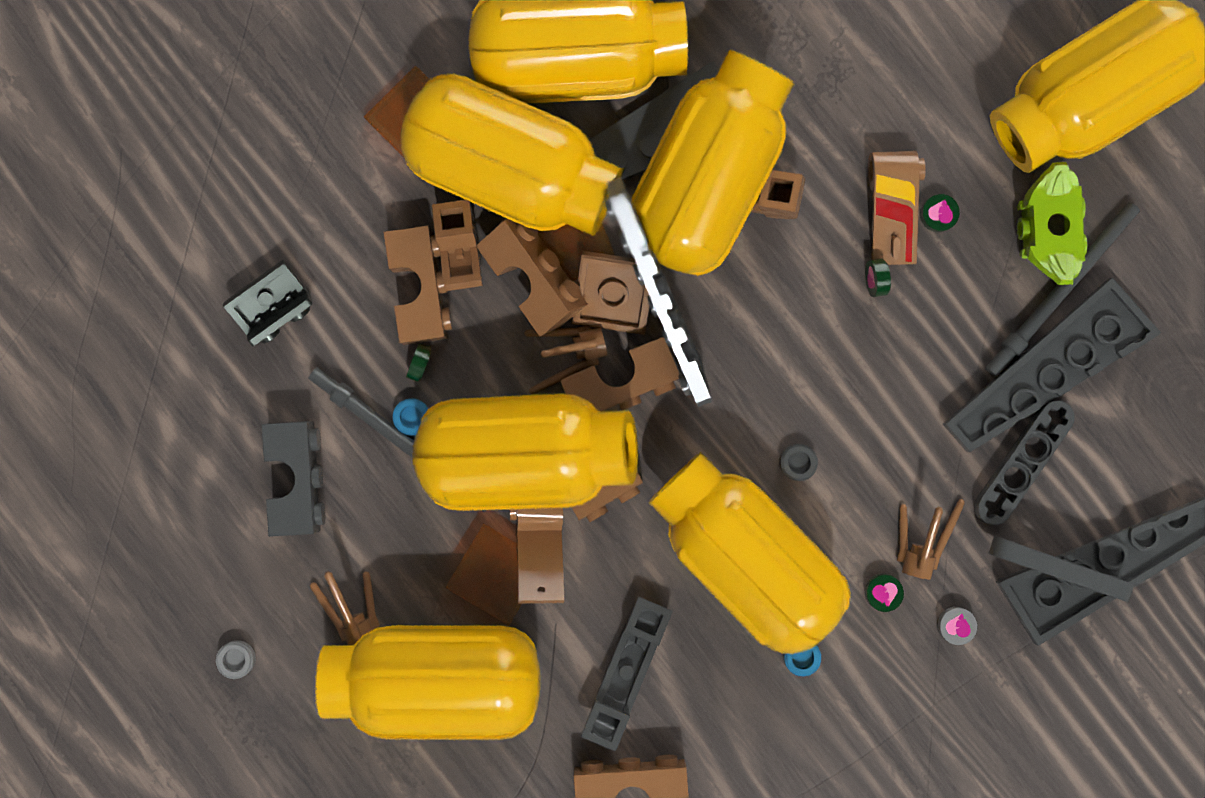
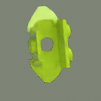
(1054, 193)

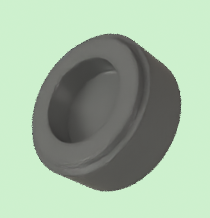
(798, 462)

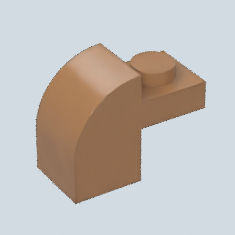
(781, 195)
(457, 244)

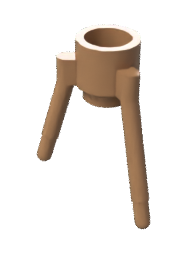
(588, 345)
(924, 559)
(354, 625)

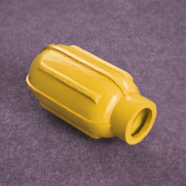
(576, 47)
(1103, 84)
(505, 155)
(712, 164)
(522, 452)
(752, 557)
(432, 682)

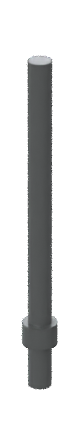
(1016, 342)
(343, 396)

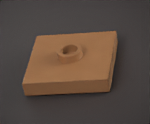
(611, 294)

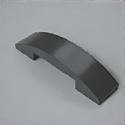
(626, 673)

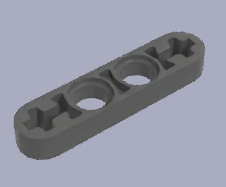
(1027, 465)
(1061, 569)

